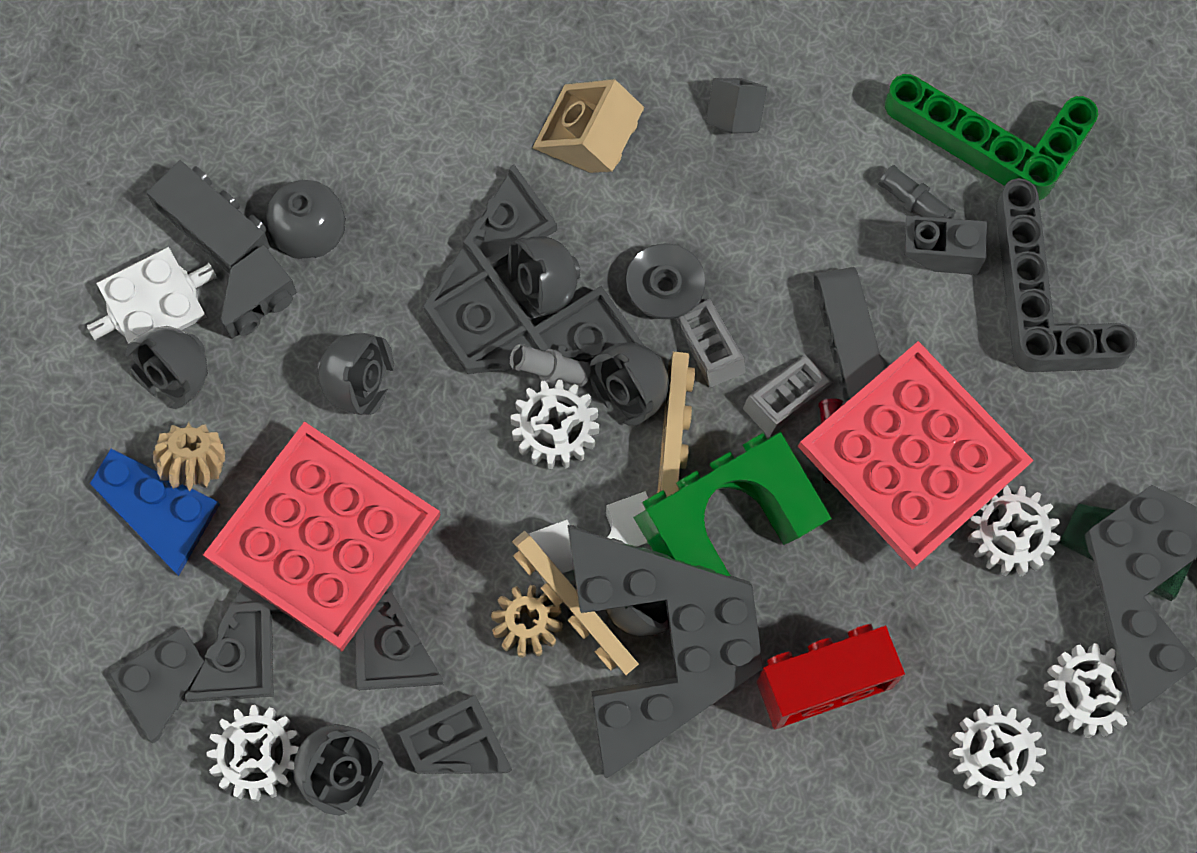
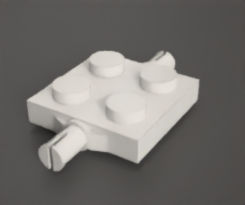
(151, 296)

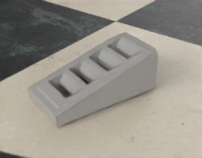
(721, 364)
(769, 412)

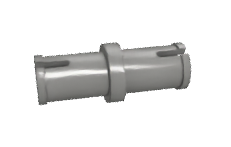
(550, 365)

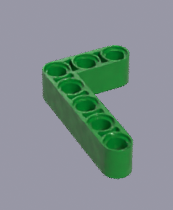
(991, 138)

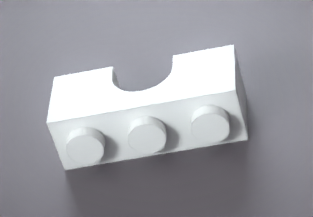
(620, 514)

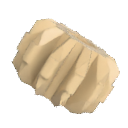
(189, 456)
(518, 633)

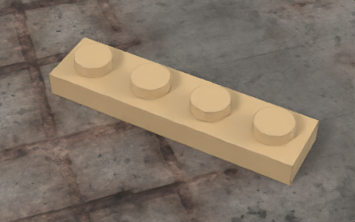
(676, 419)
(561, 591)

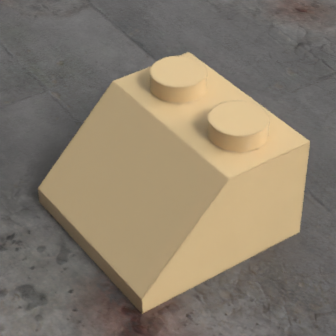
(590, 125)

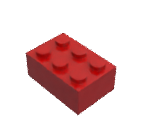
(829, 675)

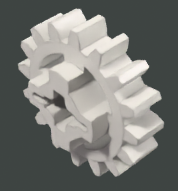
(539, 428)
(1033, 524)
(1075, 682)
(240, 766)
(1005, 767)

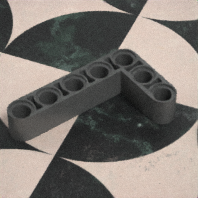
(1036, 295)

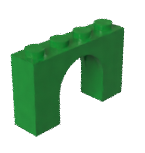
(764, 472)

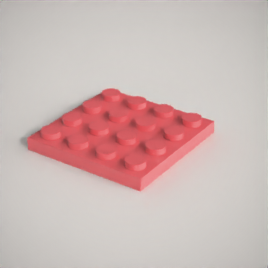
(915, 454)
(322, 536)

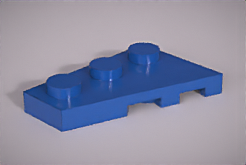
(162, 516)

